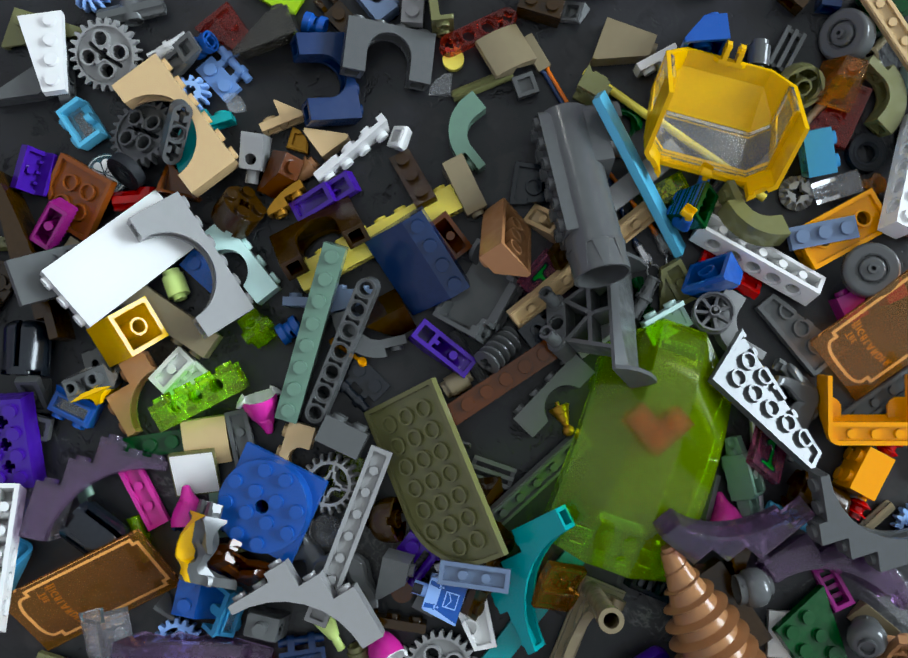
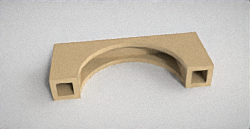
(155, 82)

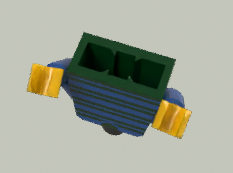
(694, 205)

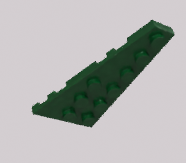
(811, 628)

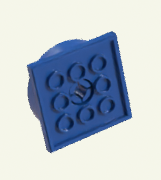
(290, 496)

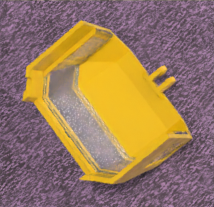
(725, 115)

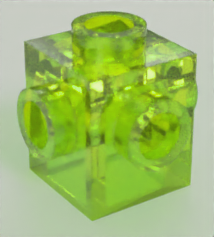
(256, 328)

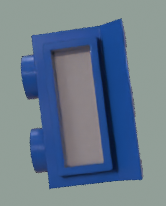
(81, 413)

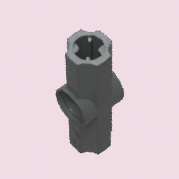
(133, 11)

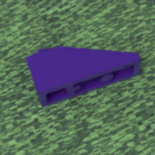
(441, 348)

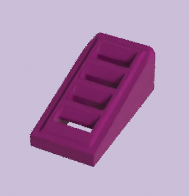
(843, 590)

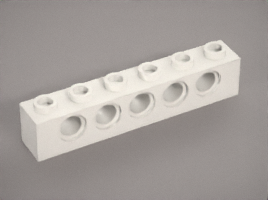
(894, 211)
(762, 262)
(11, 516)

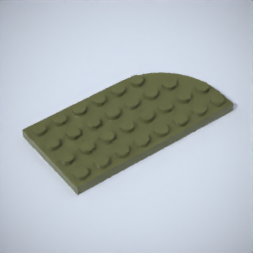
(435, 476)

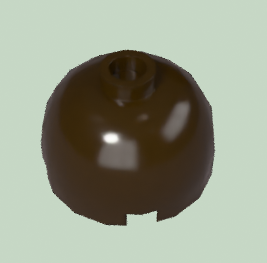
(386, 520)

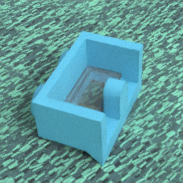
(82, 124)

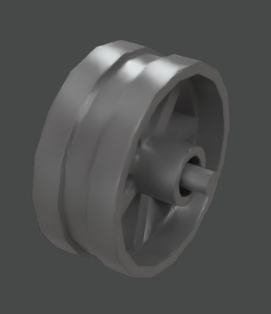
(713, 313)

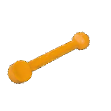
(361, 360)

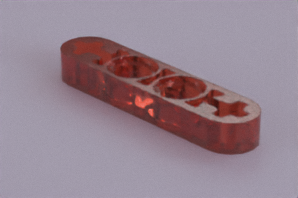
(476, 29)

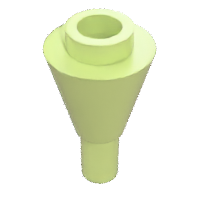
(332, 633)

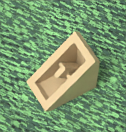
(326, 142)

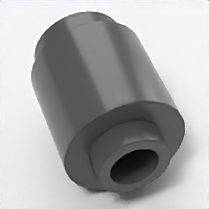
(759, 52)

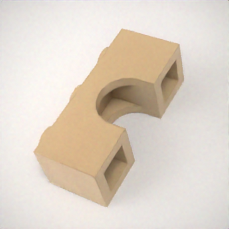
(296, 436)

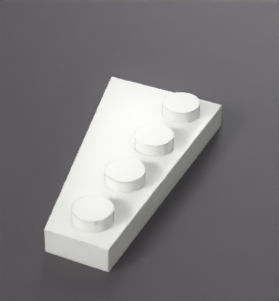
(47, 48)
(353, 149)

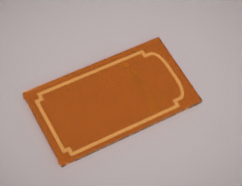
(869, 340)
(109, 577)

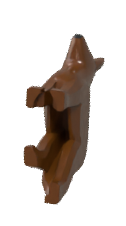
(236, 566)

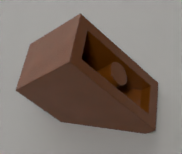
(279, 173)

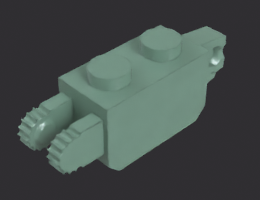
(743, 481)

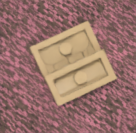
(207, 433)

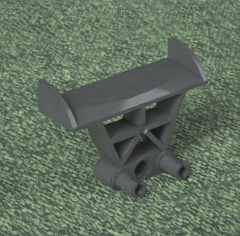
(566, 339)

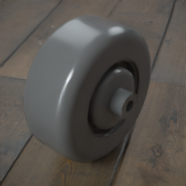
(847, 33)
(869, 269)

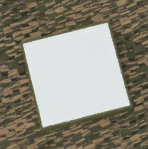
(196, 469)

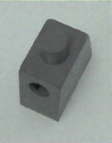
(265, 623)

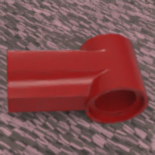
(125, 199)

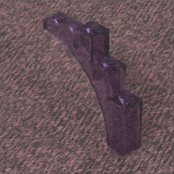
(50, 498)

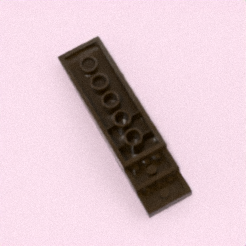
(17, 227)

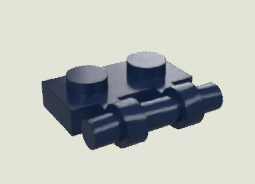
(310, 639)

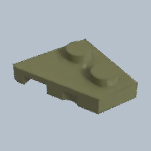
(672, 278)

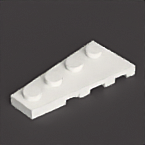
(480, 632)

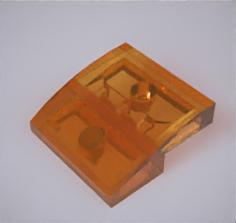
(558, 586)

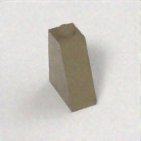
(622, 44)
(464, 185)

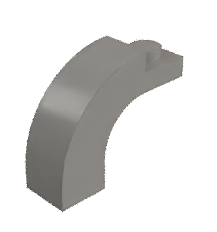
(726, 337)

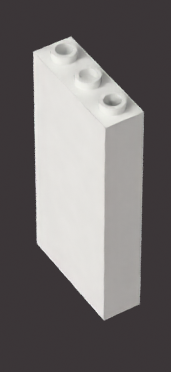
(110, 266)

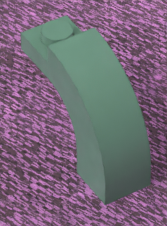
(462, 118)

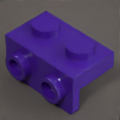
(33, 171)

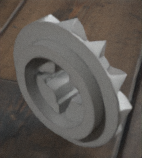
(788, 198)

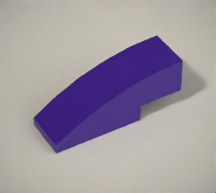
(325, 195)

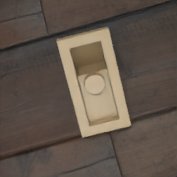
(287, 118)

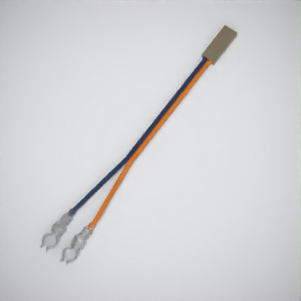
(543, 64)

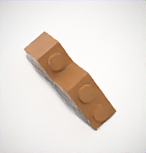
(125, 400)

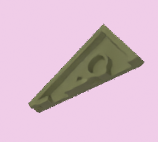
(14, 35)

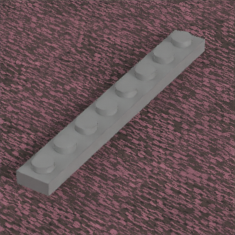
(353, 525)

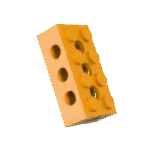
(866, 208)

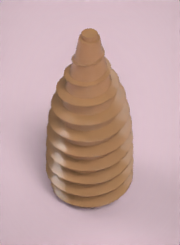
(702, 617)

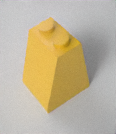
(127, 332)

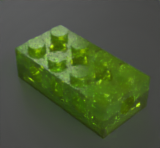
(168, 414)

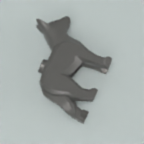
(801, 392)
(358, 572)

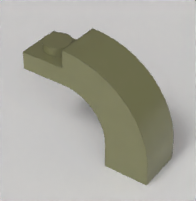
(890, 98)
(748, 224)

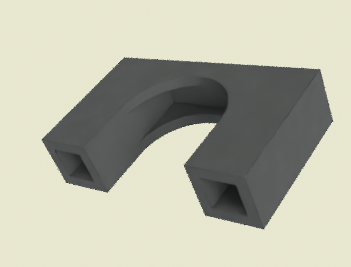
(416, 45)

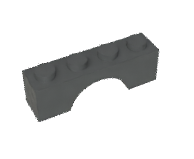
(532, 414)

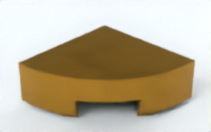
(298, 142)

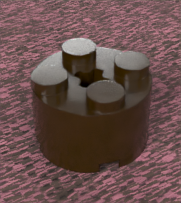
(238, 211)

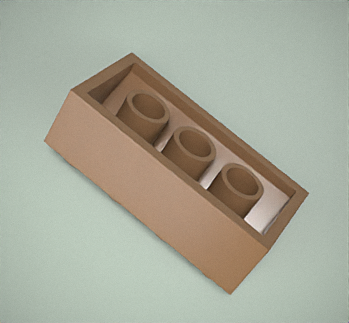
(505, 241)

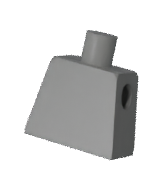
(253, 146)

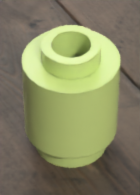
(175, 284)

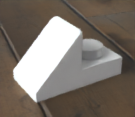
(651, 63)

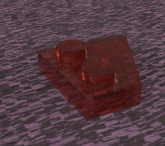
(224, 25)

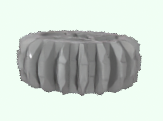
(337, 463)

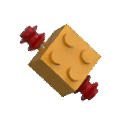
(864, 474)

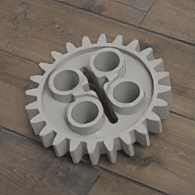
(115, 39)
(444, 644)

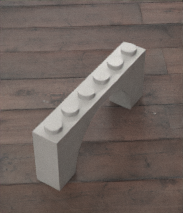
(174, 219)

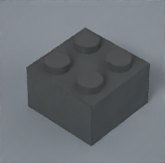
(343, 435)

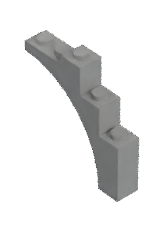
(285, 585)

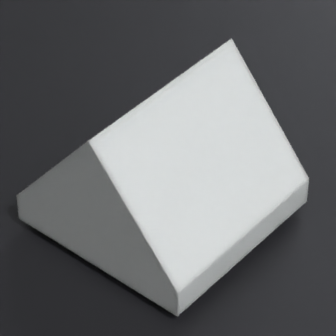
(400, 138)

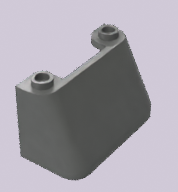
(483, 306)

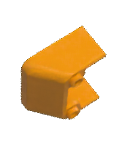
(862, 429)

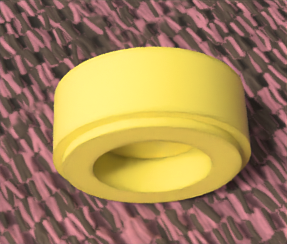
(454, 63)

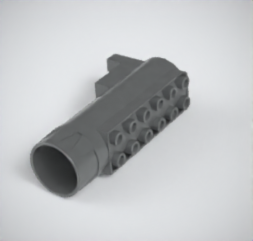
(576, 168)

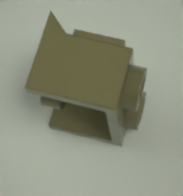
(590, 86)

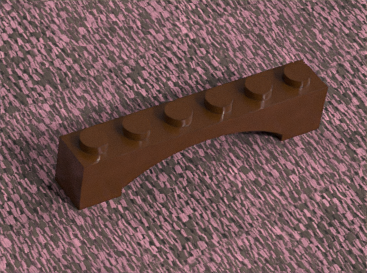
(500, 382)

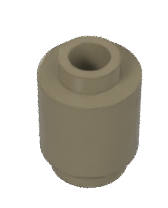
(455, 385)

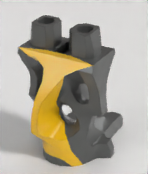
(93, 381)
(199, 543)

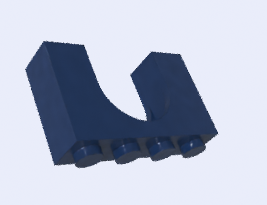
(328, 111)

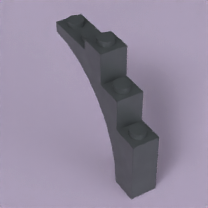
(831, 524)

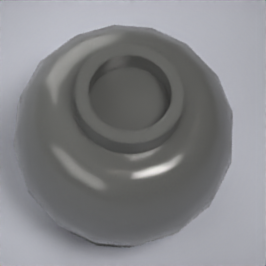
(752, 587)
(866, 637)

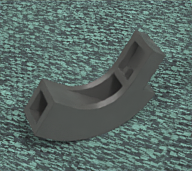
(370, 347)

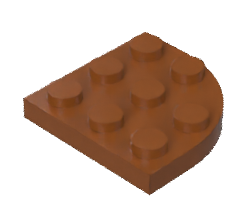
(84, 189)

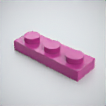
(145, 498)

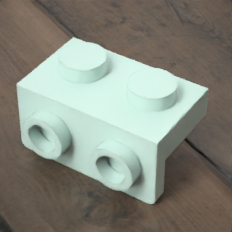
(672, 311)

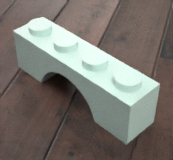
(259, 282)

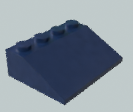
(418, 261)

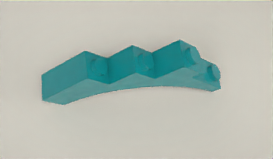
(534, 542)

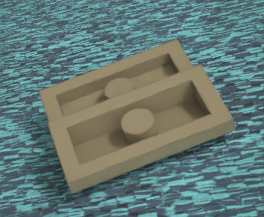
(505, 51)

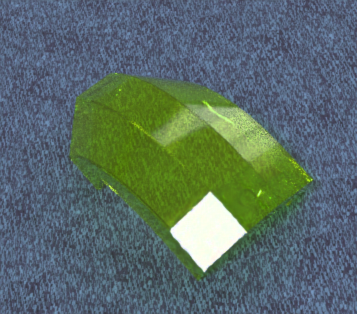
(609, 476)

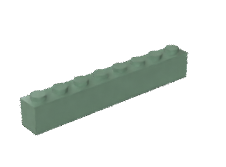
(311, 331)

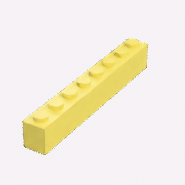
(361, 254)

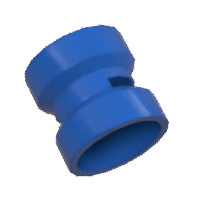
(312, 23)
(208, 43)
(288, 330)

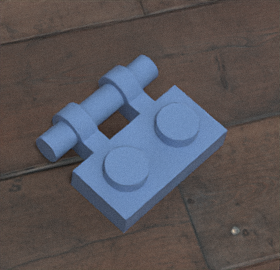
(217, 77)

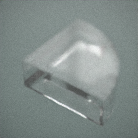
(442, 86)

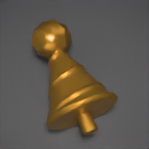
(561, 413)

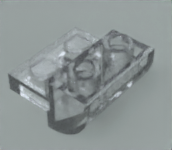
(103, 629)

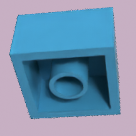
(818, 153)

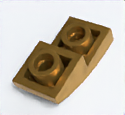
(280, 206)

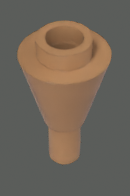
(309, 167)

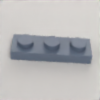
(823, 233)
(474, 576)

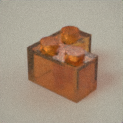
(653, 432)

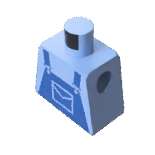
(439, 599)

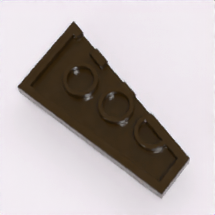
(474, 600)

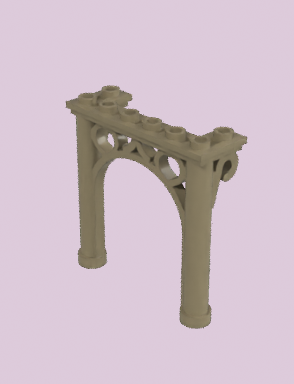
(595, 601)

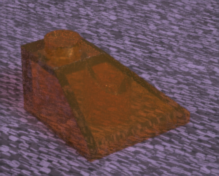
(842, 81)

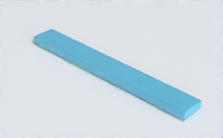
(638, 172)

